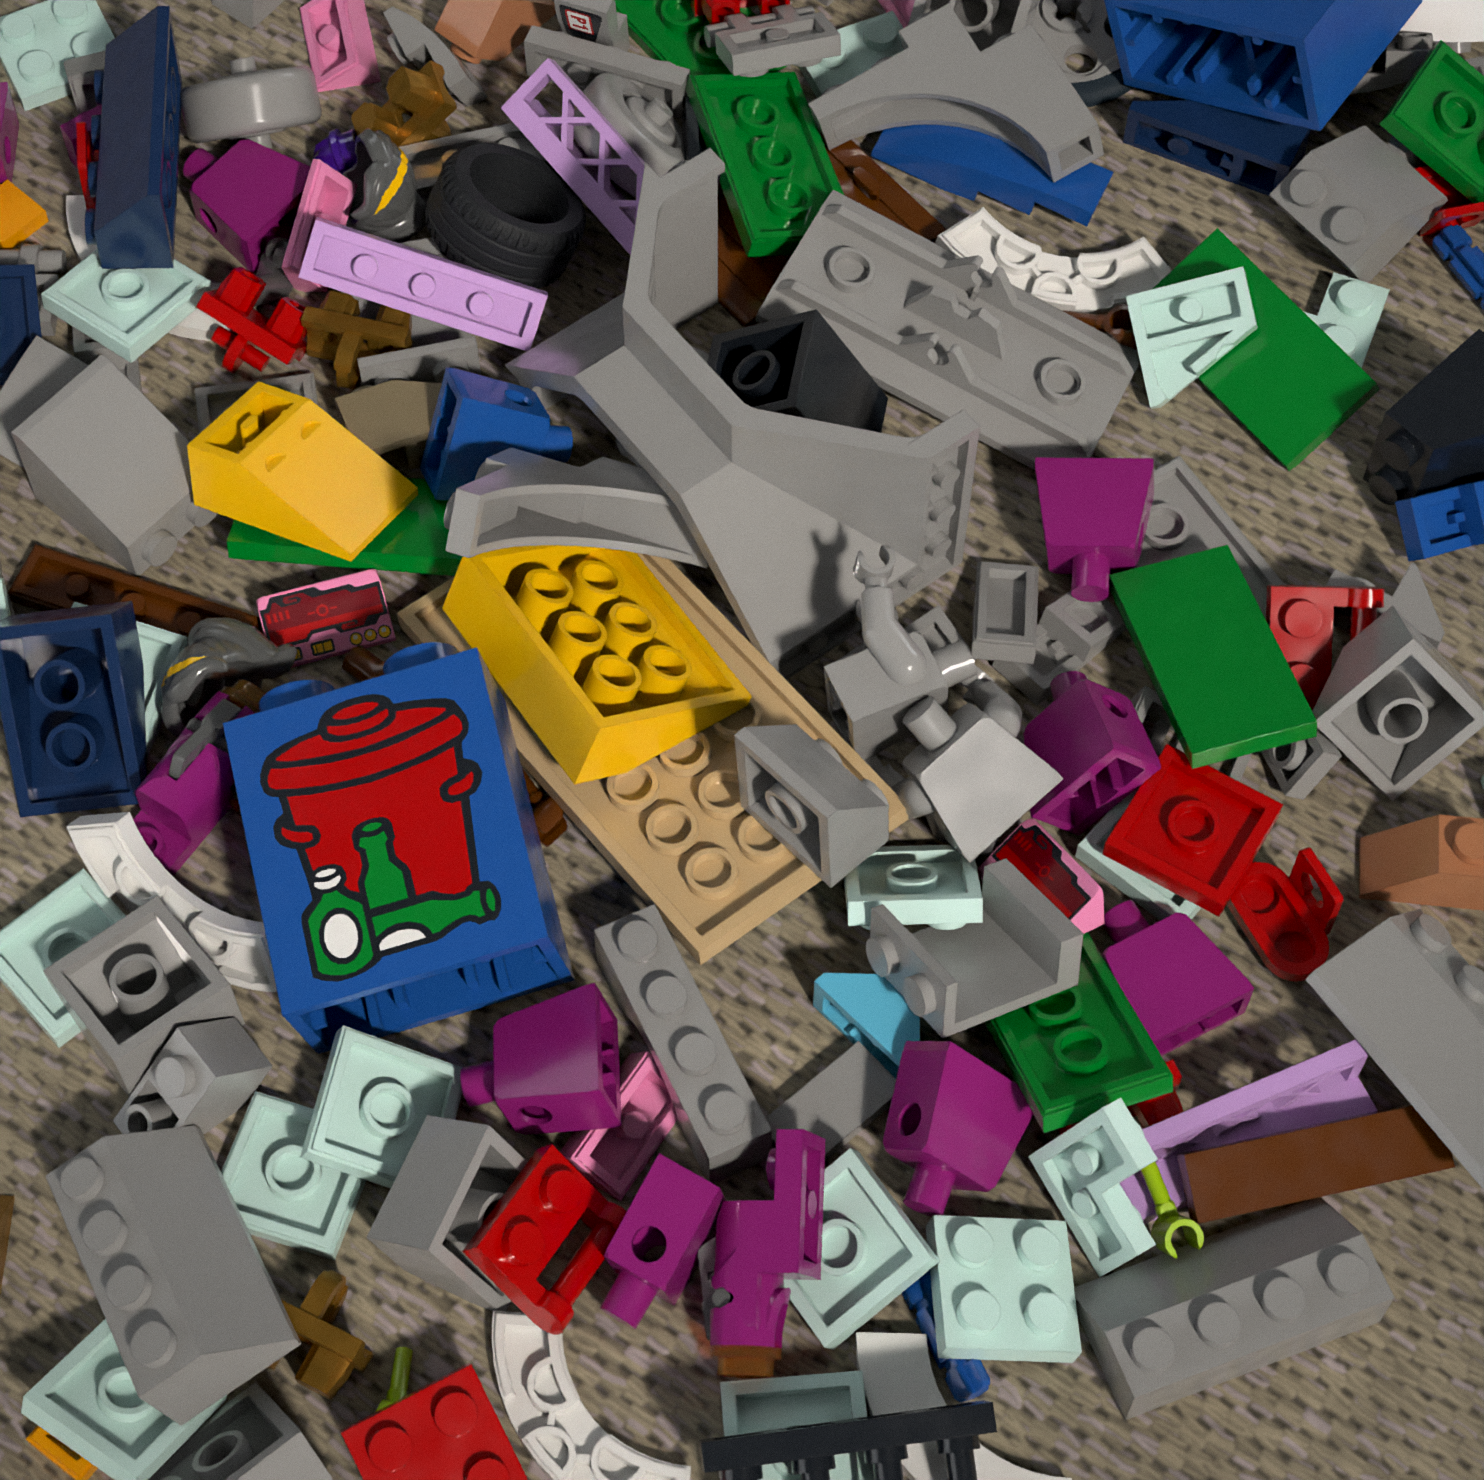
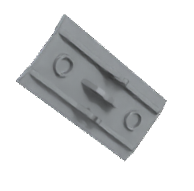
(954, 334)

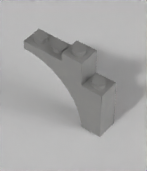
(945, 80)
(546, 502)

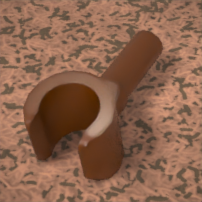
(1115, 323)
(546, 813)

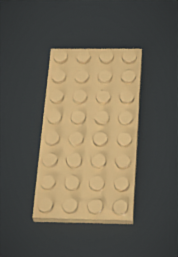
(679, 817)

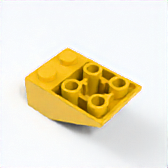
(295, 473)

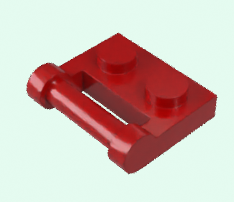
(1303, 626)
(530, 1228)

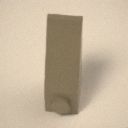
(391, 419)

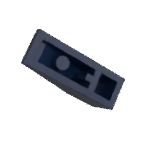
(1218, 141)

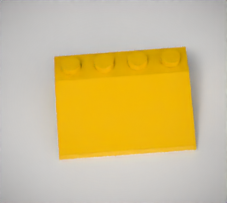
(591, 653)

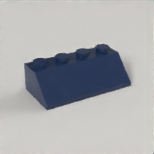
(136, 147)

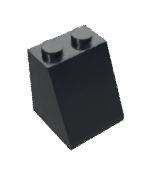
(799, 371)
(1433, 431)

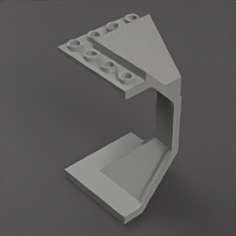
(763, 491)

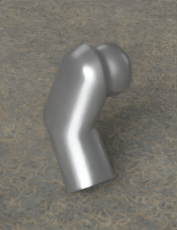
(271, 272)

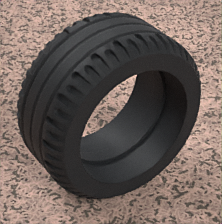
(505, 214)

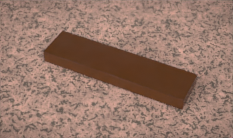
(58, 580)
(1310, 1163)

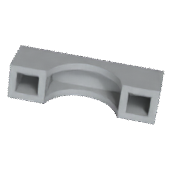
(686, 1043)

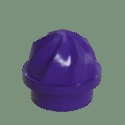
(337, 150)

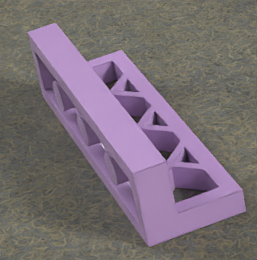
(555, 143)
(422, 284)
(1283, 1101)

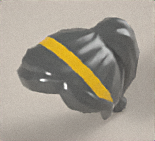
(386, 190)
(217, 657)

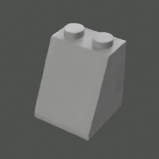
(111, 467)

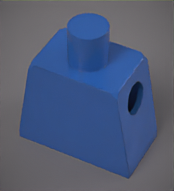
(480, 419)

